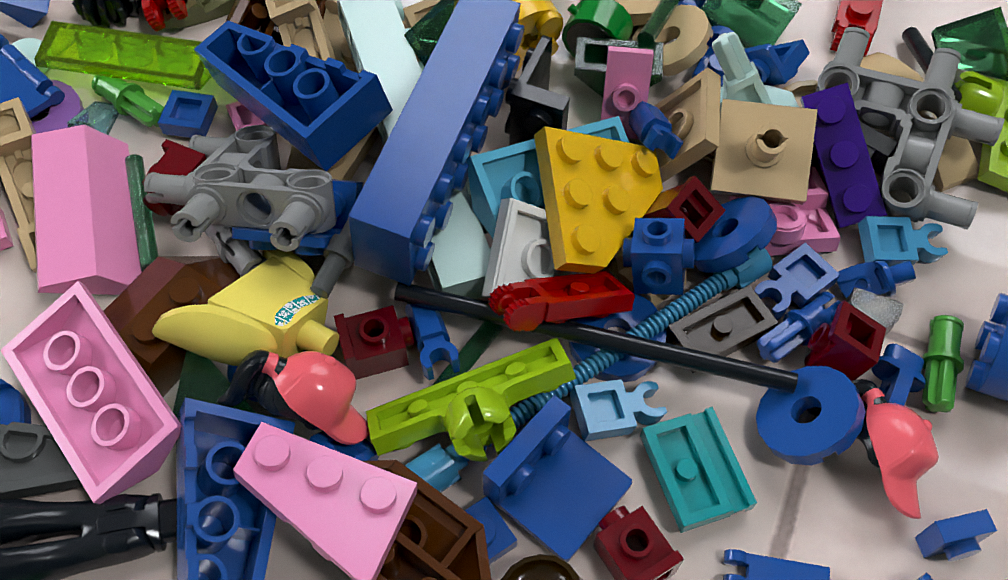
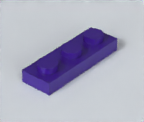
(844, 156)

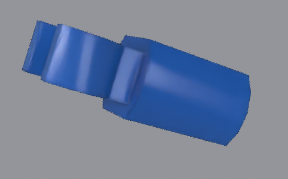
(654, 129)
(431, 339)

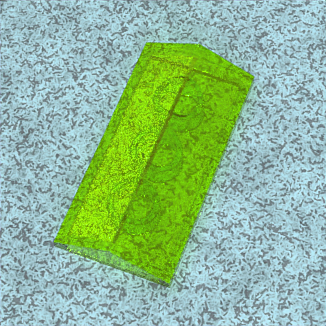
(122, 55)

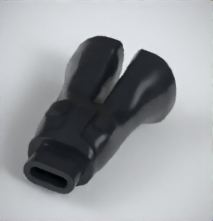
(109, 533)

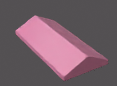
(82, 212)
(93, 395)

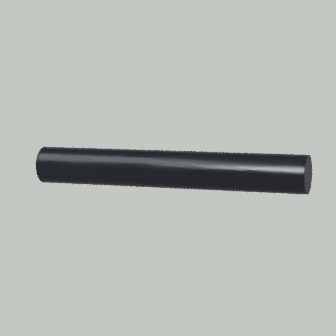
(922, 52)

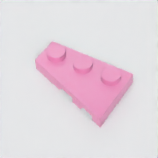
(330, 498)

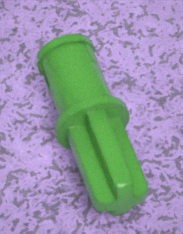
(128, 99)
(942, 363)

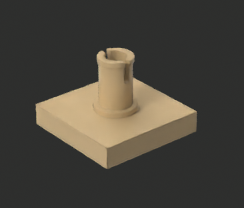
(694, 119)
(763, 151)

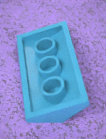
(516, 173)

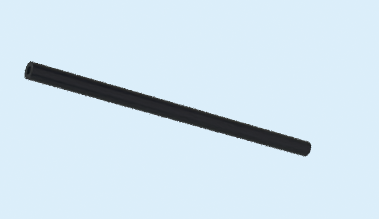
(608, 340)

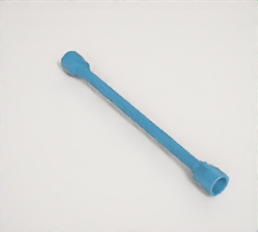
(441, 466)

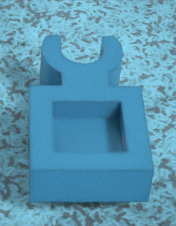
(896, 242)
(610, 411)

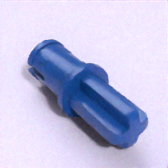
(796, 328)

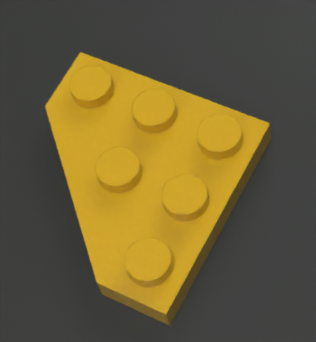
(593, 194)

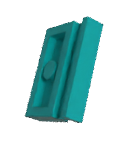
(697, 469)

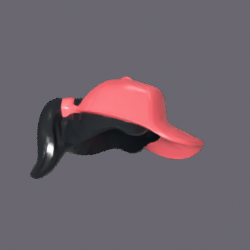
(301, 387)
(897, 444)

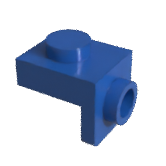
(778, 62)

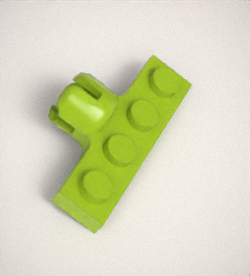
(989, 98)
(472, 404)

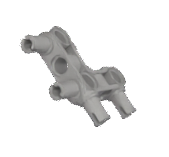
(893, 106)
(233, 189)

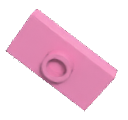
(626, 83)

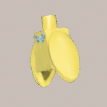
(259, 311)

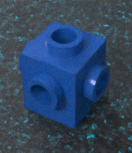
(659, 255)

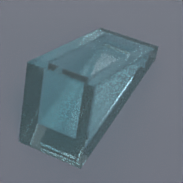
(97, 116)

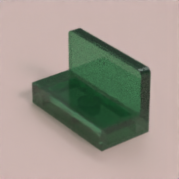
(752, 20)

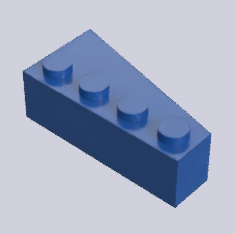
(302, 98)
(219, 522)

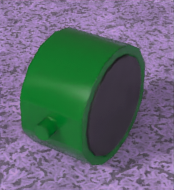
(596, 20)

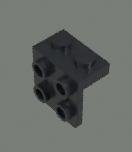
(530, 99)

